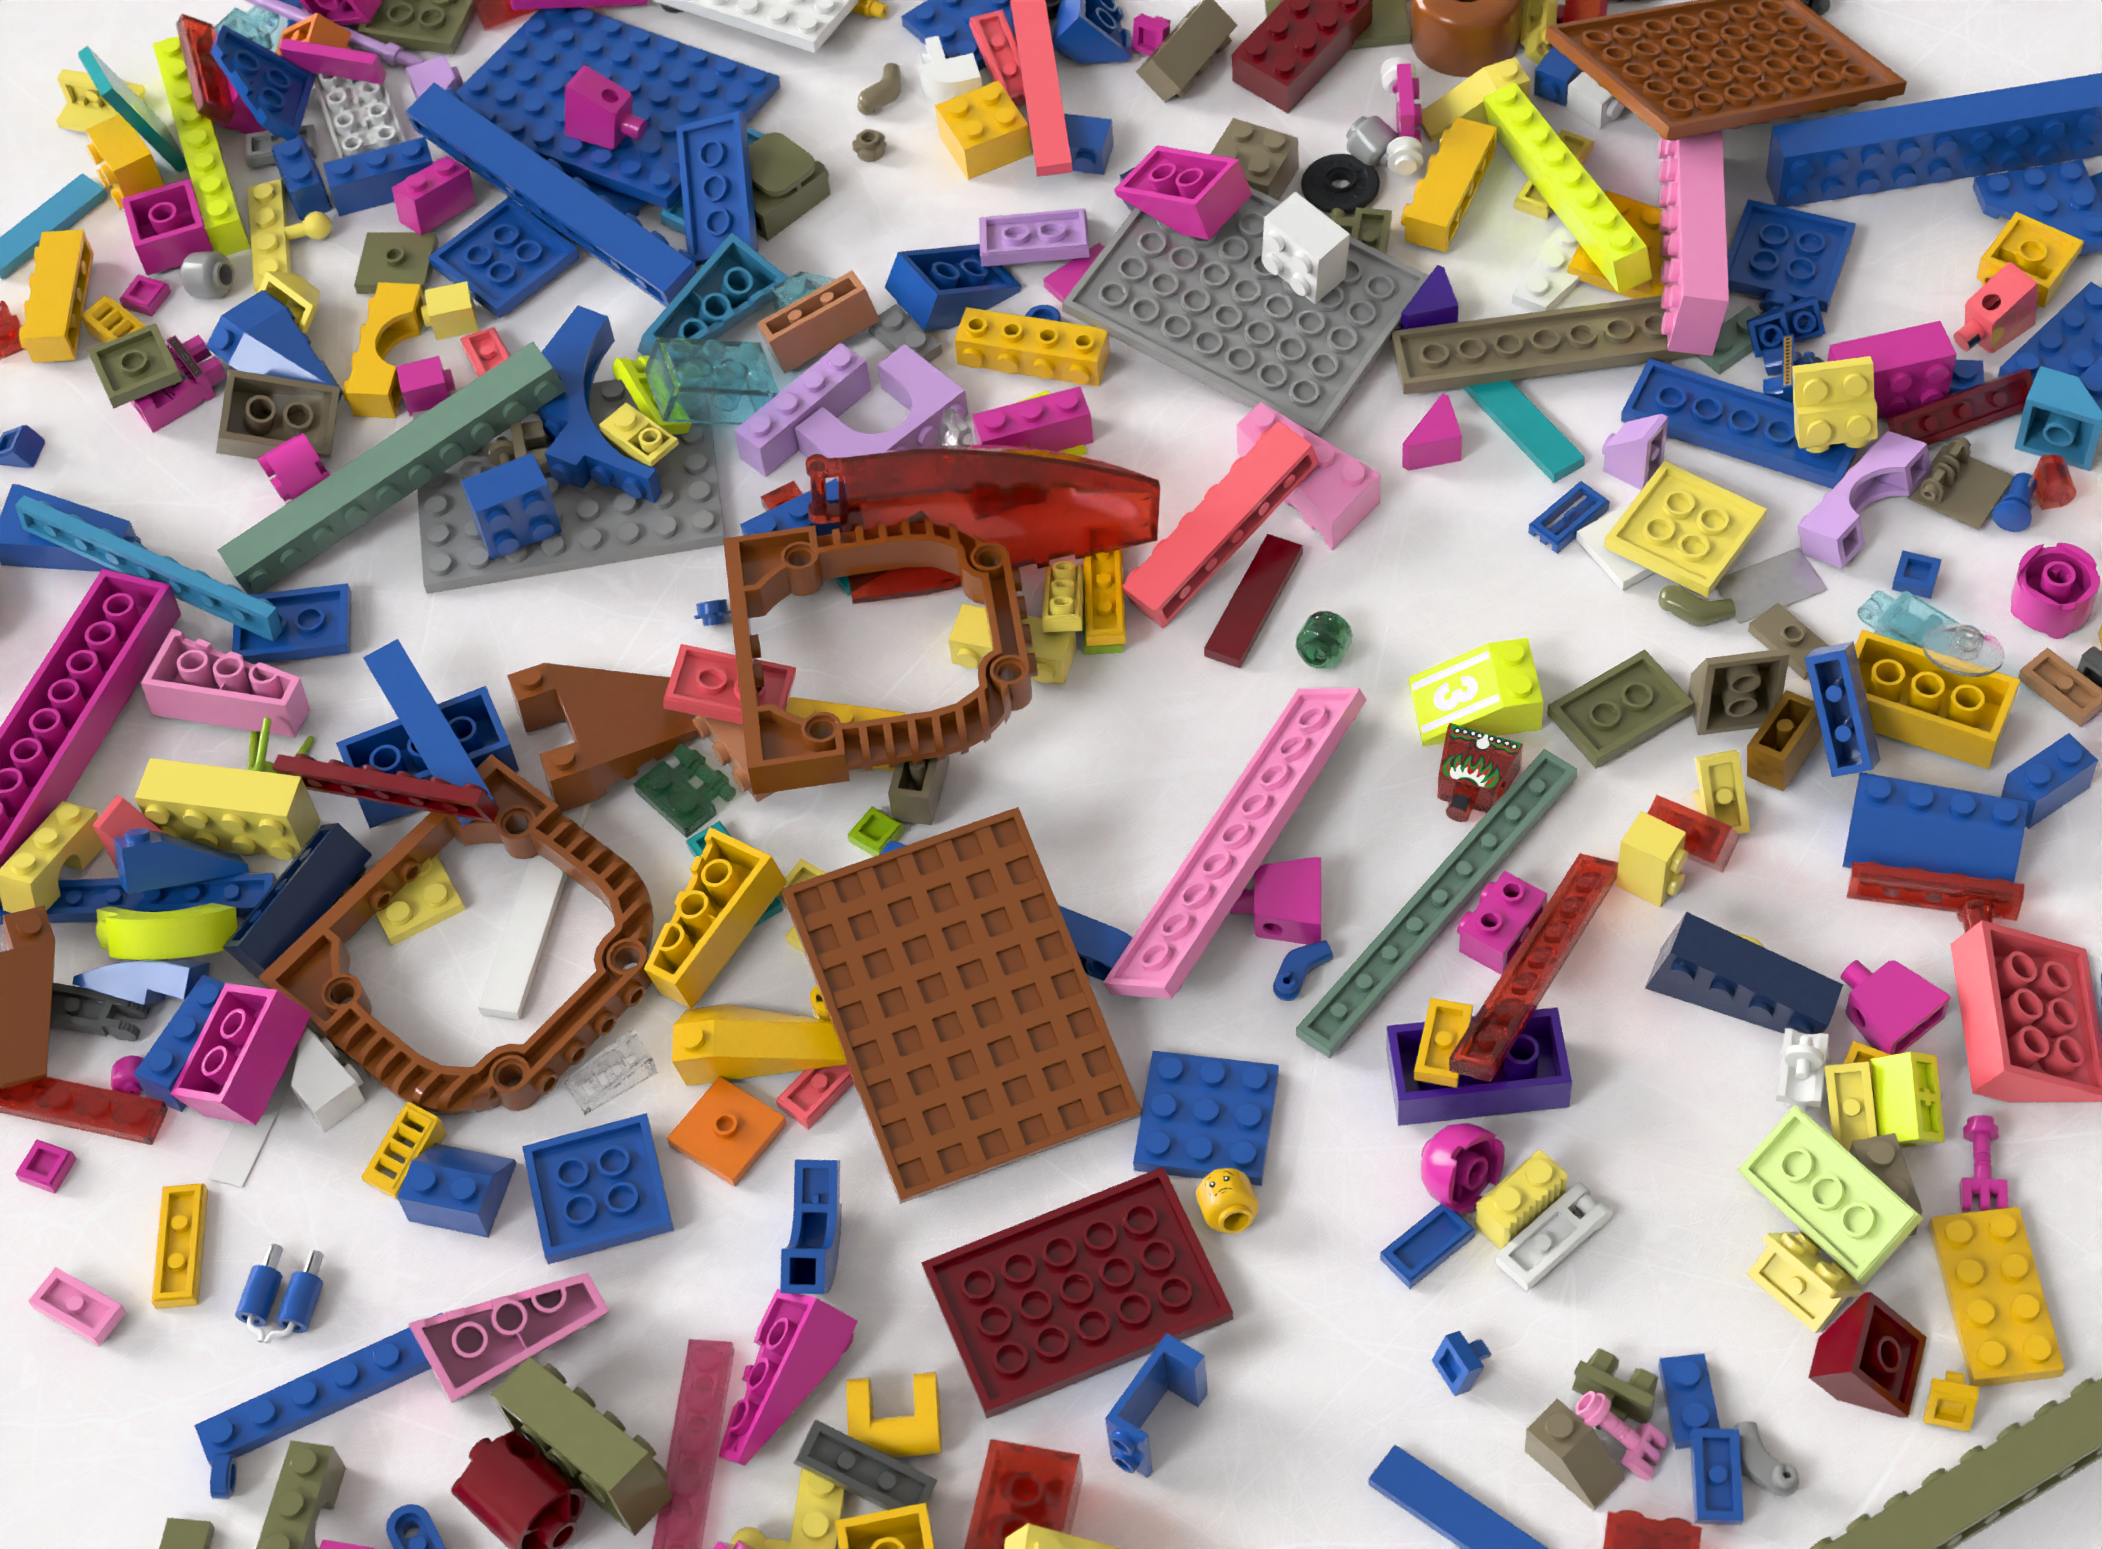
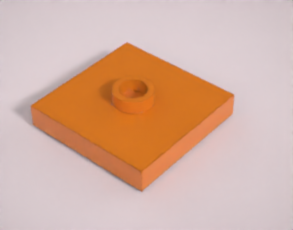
(727, 1131)

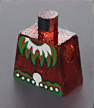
(1475, 770)

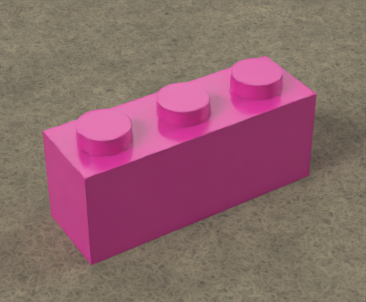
(1047, 422)

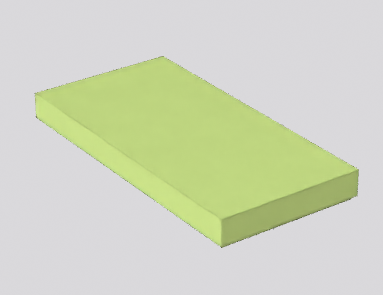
(1830, 1195)

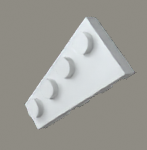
(1547, 278)

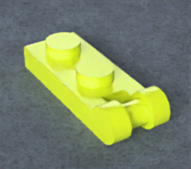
(637, 383)

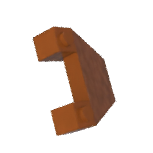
(613, 723)
(25, 996)

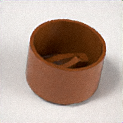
(1465, 34)

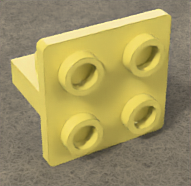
(84, 103)
(1803, 1278)

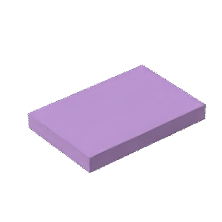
(1033, 237)

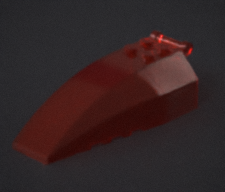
(1011, 495)

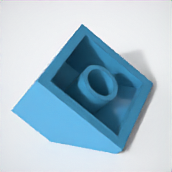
(2060, 419)

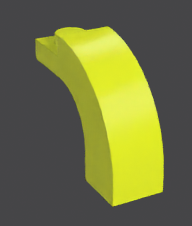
(165, 933)

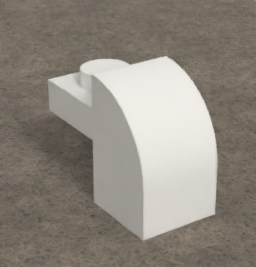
(945, 77)

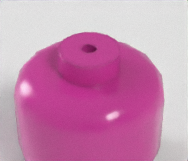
(123, 1075)

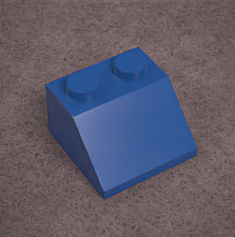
(455, 1189)

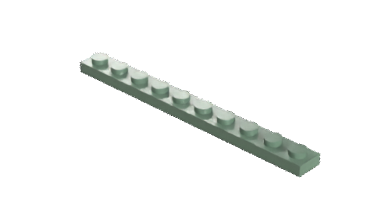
(1435, 904)

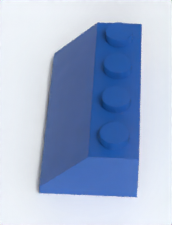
(1934, 828)

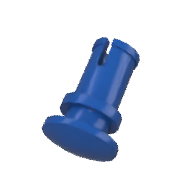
(2015, 508)

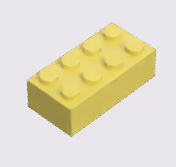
(229, 807)

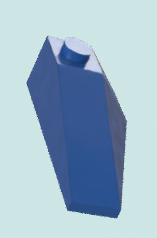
(1091, 32)
(265, 340)

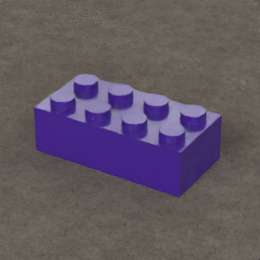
(1529, 1079)

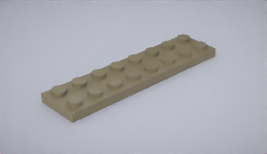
(1531, 345)

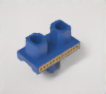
(1781, 361)

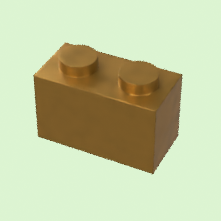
(1783, 741)

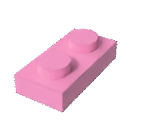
(77, 1306)

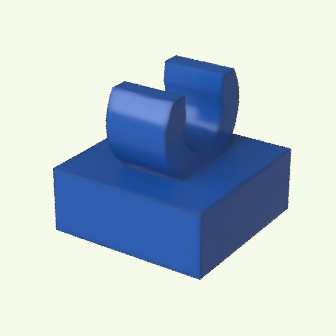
(1460, 1361)

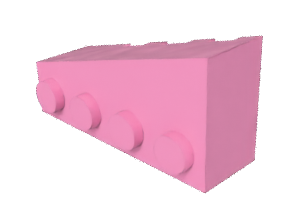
(222, 689)
(493, 1337)

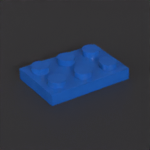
(312, 624)

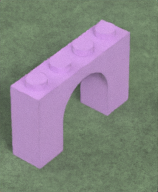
(914, 385)

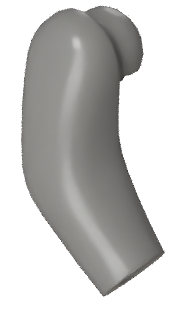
(1761, 1466)

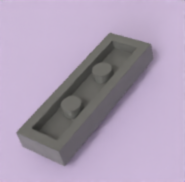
(862, 1469)

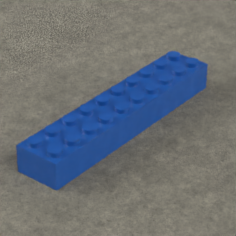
(1935, 141)

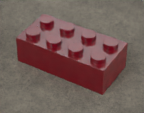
(1298, 47)

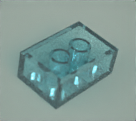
(709, 380)

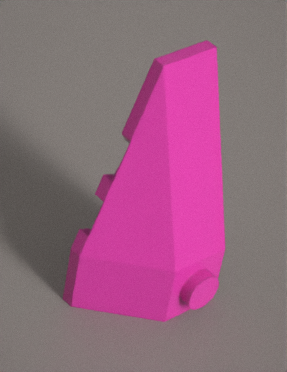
(798, 1348)

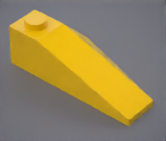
(749, 1044)

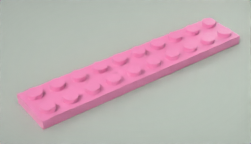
(1234, 843)

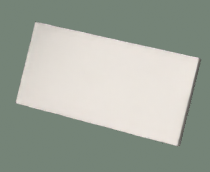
(358, 114)

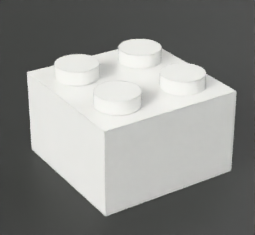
(1304, 248)

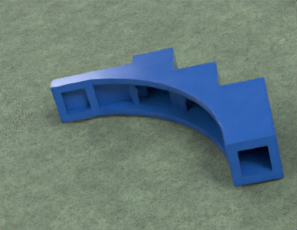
(578, 446)

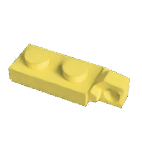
(1535, 19)

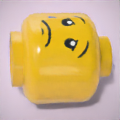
(1227, 1200)

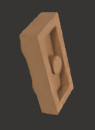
(2062, 686)

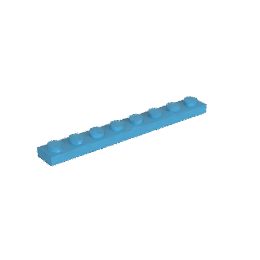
(136, 560)

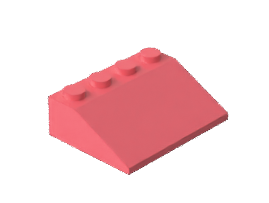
(2027, 1016)

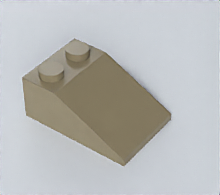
(269, 410)
(1737, 690)

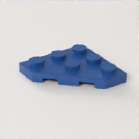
(266, 82)
(2051, 194)

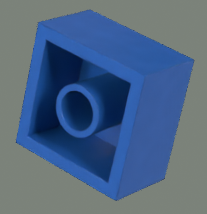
(511, 506)

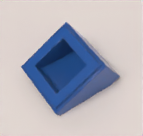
(20, 447)

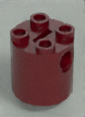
(519, 1493)

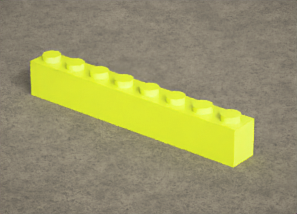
(202, 154)
(1568, 188)

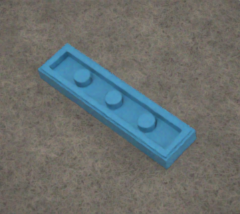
(53, 215)

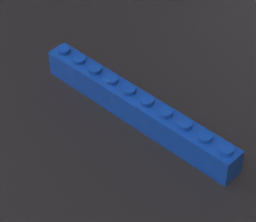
(552, 194)

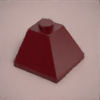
(1870, 1357)

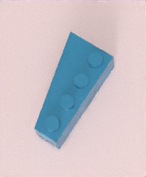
(718, 296)

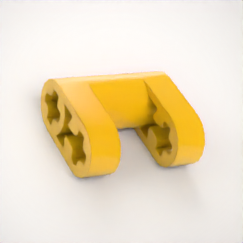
(897, 1435)

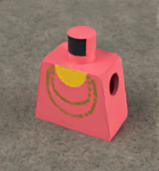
(1999, 310)

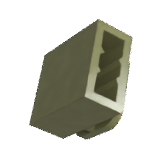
(784, 183)

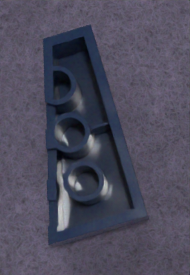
(1741, 979)

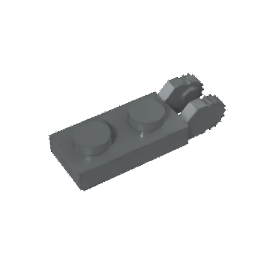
(94, 1012)

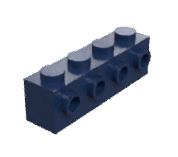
(299, 897)

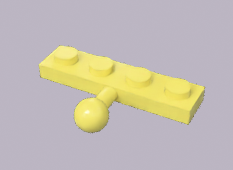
(271, 230)
(814, 1518)

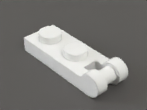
(1552, 1236)

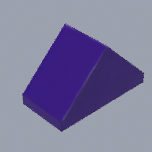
(1432, 303)

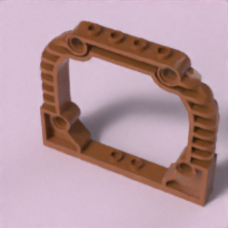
(820, 750)
(318, 976)

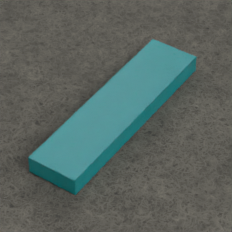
(1527, 428)

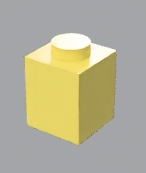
(450, 311)

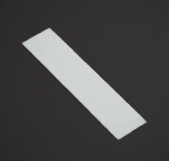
(246, 1139)

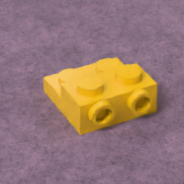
(2036, 250)

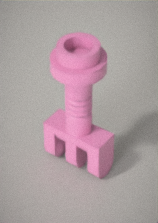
(1595, 1410)

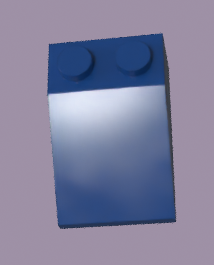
(943, 281)

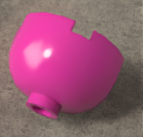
(1461, 1165)

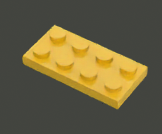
(1996, 1297)

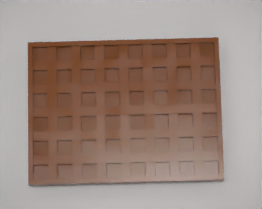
(960, 1004)

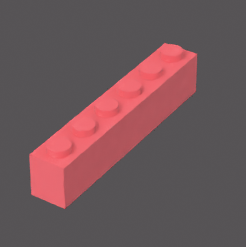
(1220, 523)

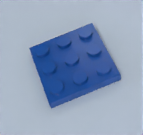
(951, 23)
(1788, 252)
(504, 257)
(1206, 1116)
(597, 1188)

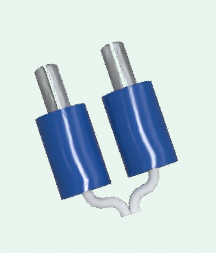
(298, 1301)

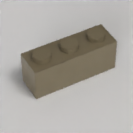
(1187, 50)

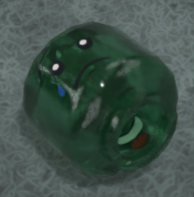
(1324, 640)

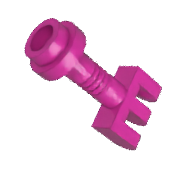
(1981, 1131)

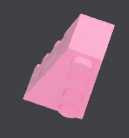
(1335, 493)

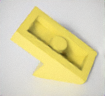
(1722, 789)

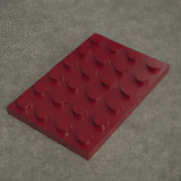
(1076, 1291)

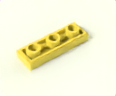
(1063, 597)

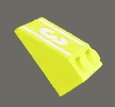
(1482, 690)

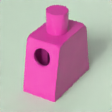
(600, 110)
(1285, 901)
(1892, 1005)

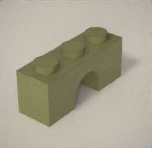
(305, 1485)

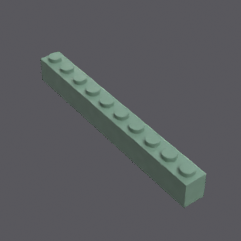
(391, 470)

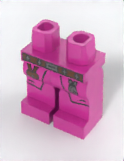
(177, 399)

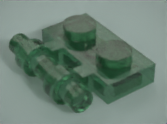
(676, 799)

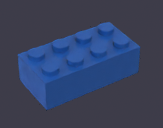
(391, 749)

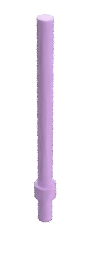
(390, 52)

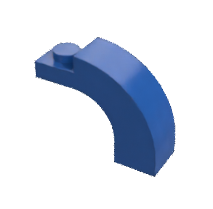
(814, 1243)

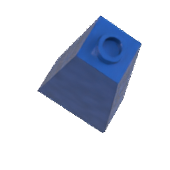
(28, 550)

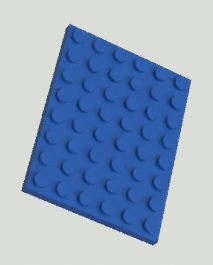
(668, 83)

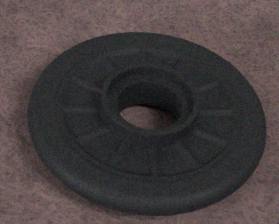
(1324, 196)

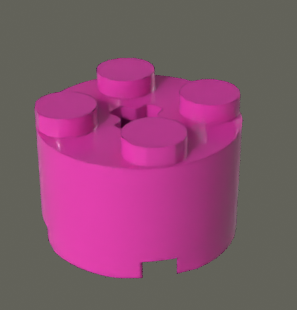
(295, 467)
(2055, 589)

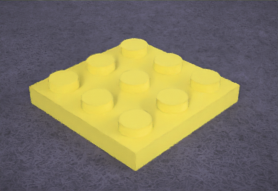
(1685, 528)

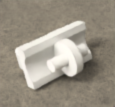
(1802, 1069)

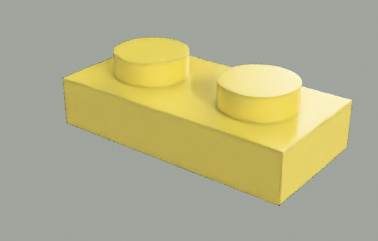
(1851, 1102)

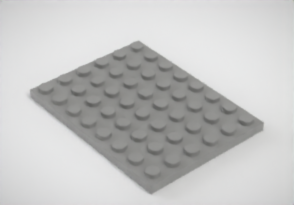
(1234, 323)
(596, 522)

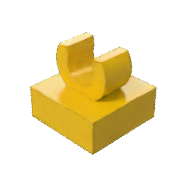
(1951, 1402)

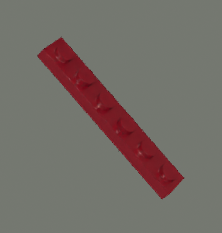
(397, 789)

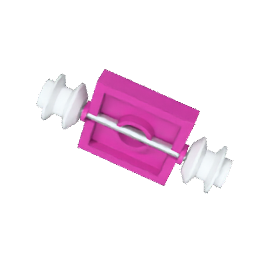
(1406, 150)

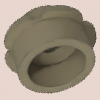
(869, 145)

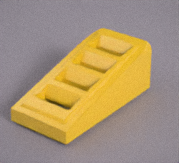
(105, 315)
(402, 1129)

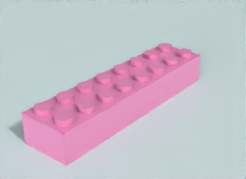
(1693, 242)

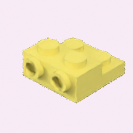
(1834, 404)

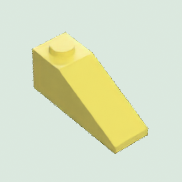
(1467, 97)

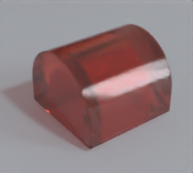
(2054, 482)

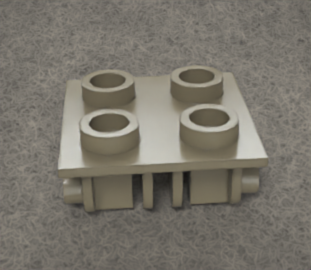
(1962, 485)

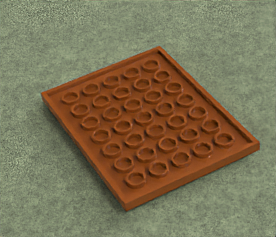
(1723, 63)

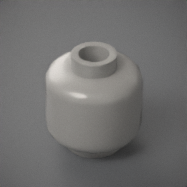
(1369, 140)
(207, 274)

